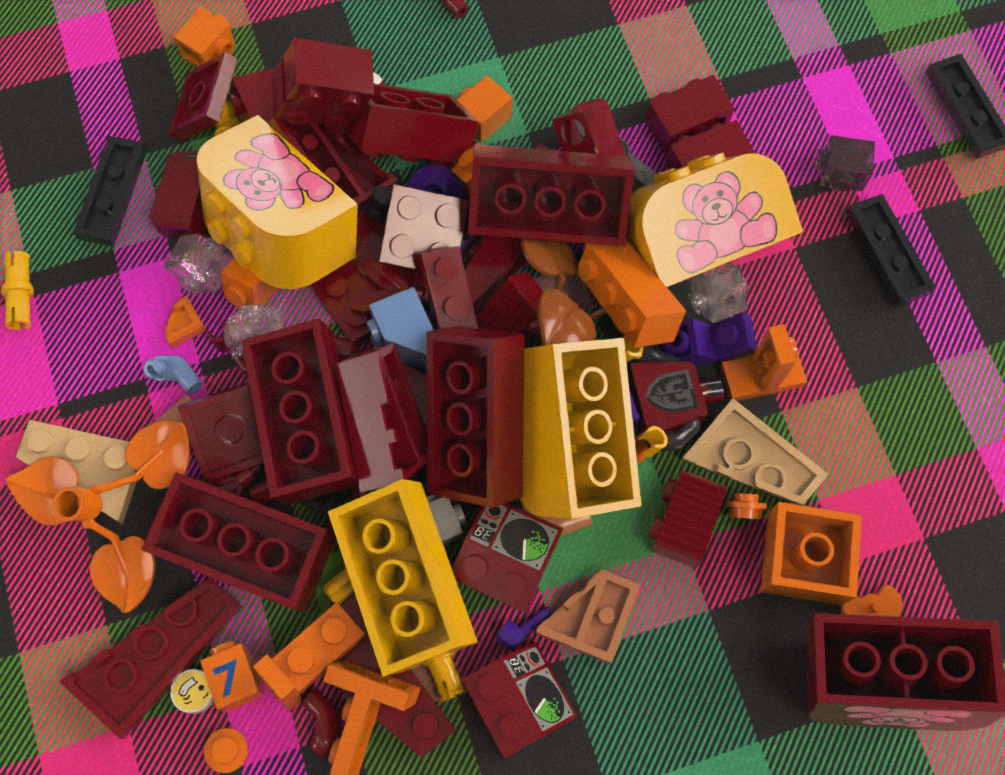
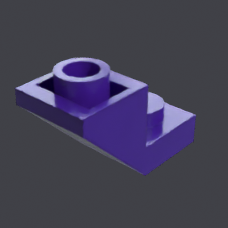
(713, 342)

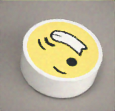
(191, 692)

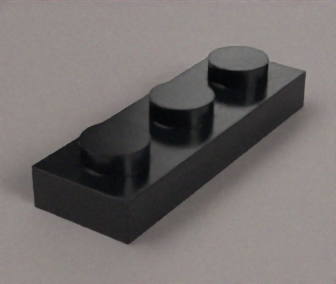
(968, 105)
(110, 191)
(890, 250)

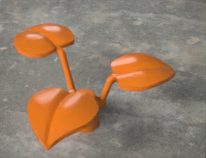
(52, 496)

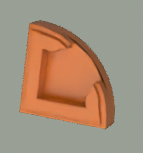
(183, 323)

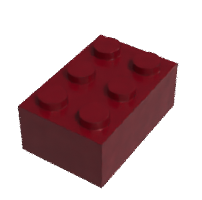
(413, 126)

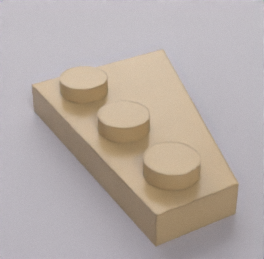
(93, 456)
(756, 456)

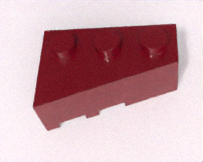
(381, 417)

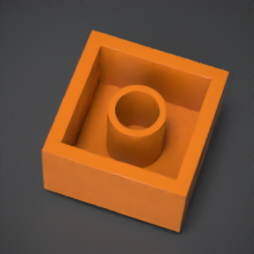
(811, 553)

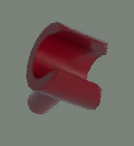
(220, 345)

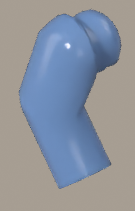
(173, 369)

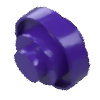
(438, 180)

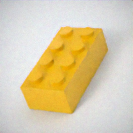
(402, 577)

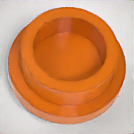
(745, 506)
(226, 750)

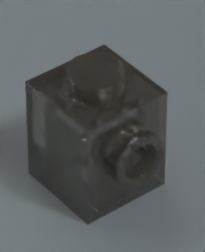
(845, 163)

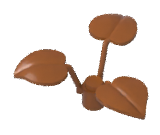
(558, 316)

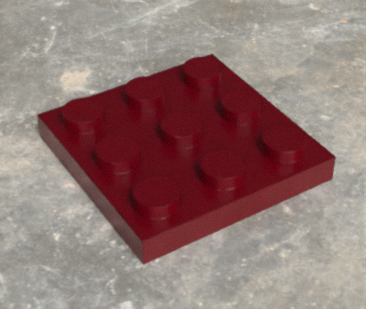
(350, 281)

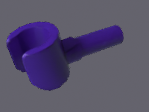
(513, 635)

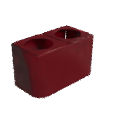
(600, 126)
(178, 199)

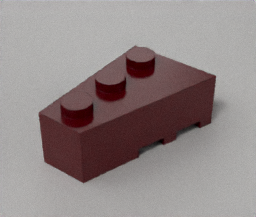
(336, 159)

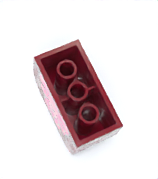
(904, 672)

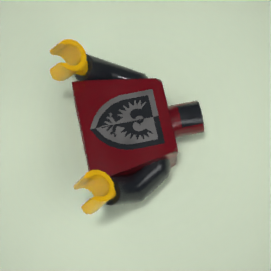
(668, 397)

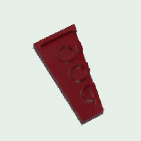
(140, 669)
(419, 726)

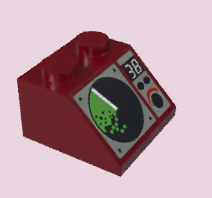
(506, 554)
(519, 699)

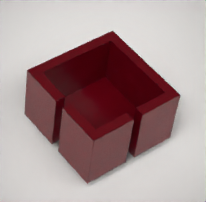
(322, 83)

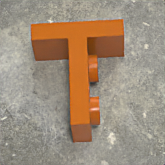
(769, 370)
(309, 655)
(362, 710)

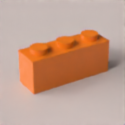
(631, 293)

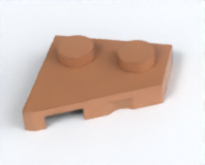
(593, 617)

